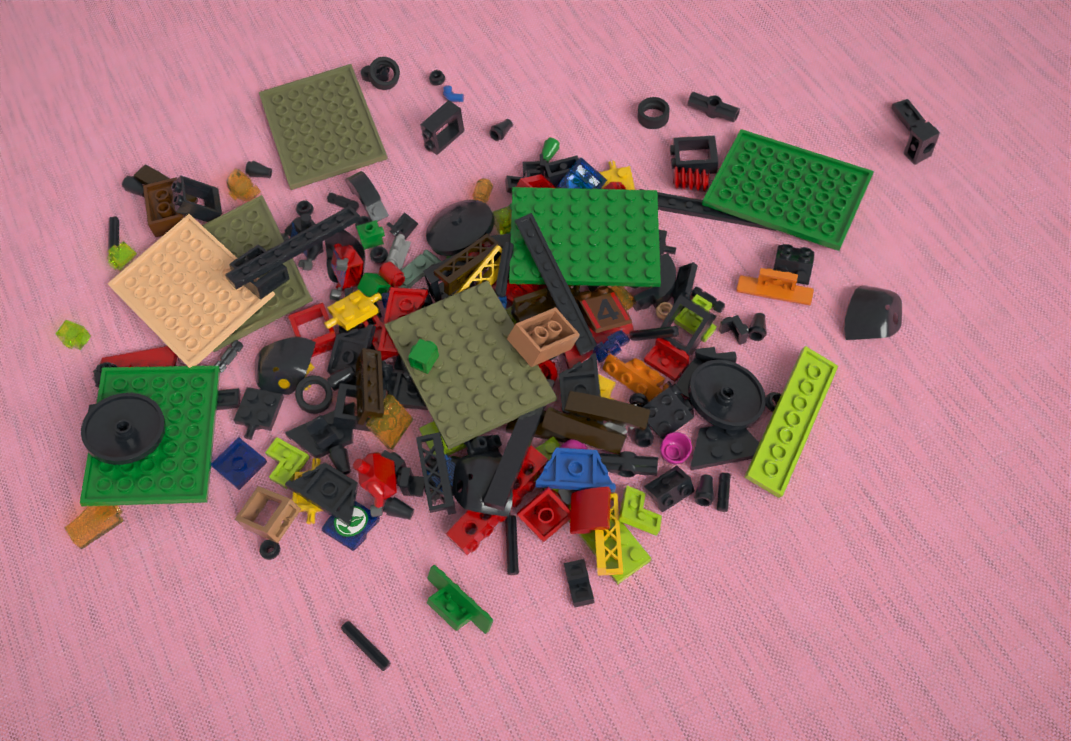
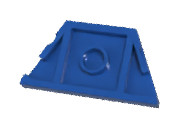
(575, 471)

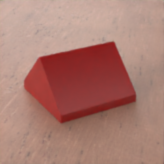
(545, 514)

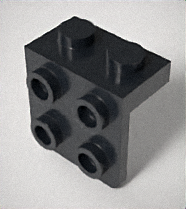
(796, 261)
(669, 410)

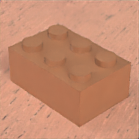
(543, 337)

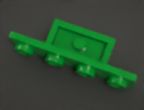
(454, 604)

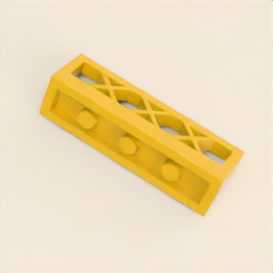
(491, 274)
(600, 548)

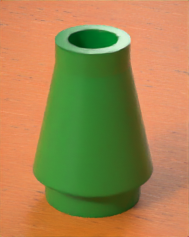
(550, 148)

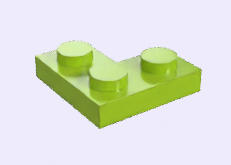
(690, 321)
(289, 459)
(634, 513)

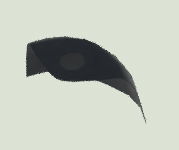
(345, 239)
(867, 314)
(292, 359)
(483, 468)

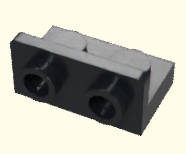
(670, 488)

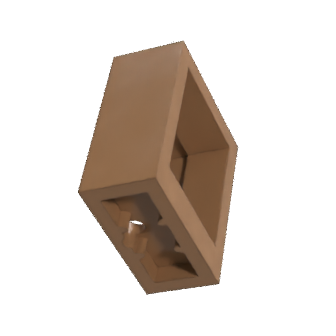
(274, 528)

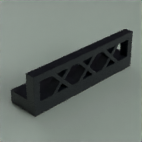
(443, 473)

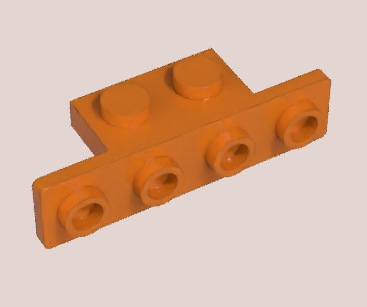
(777, 286)
(635, 376)

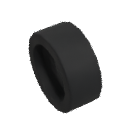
(388, 62)
(653, 122)
(311, 408)

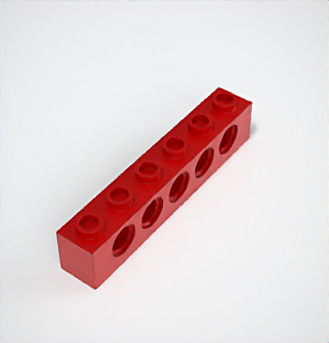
(470, 542)

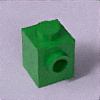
(370, 234)
(373, 283)
(423, 355)

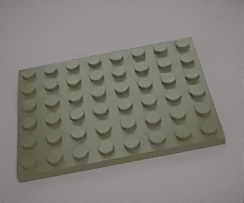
(322, 126)
(243, 230)
(478, 372)

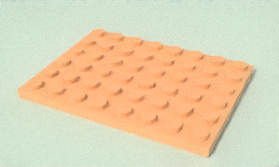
(184, 291)

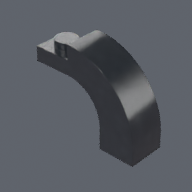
(368, 195)
(660, 294)

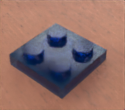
(238, 463)

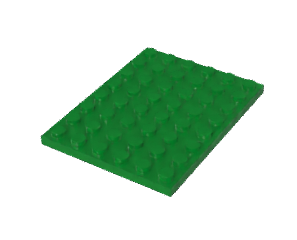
(789, 189)
(593, 235)
(182, 462)

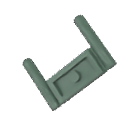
(414, 270)

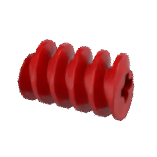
(691, 179)

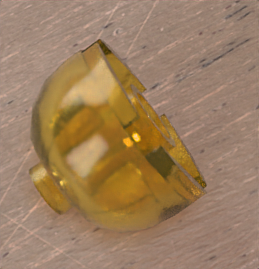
(241, 186)

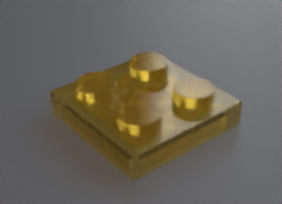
(393, 423)

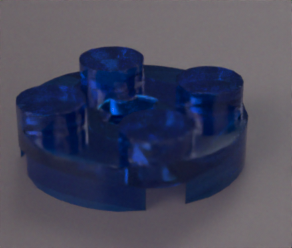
(611, 346)

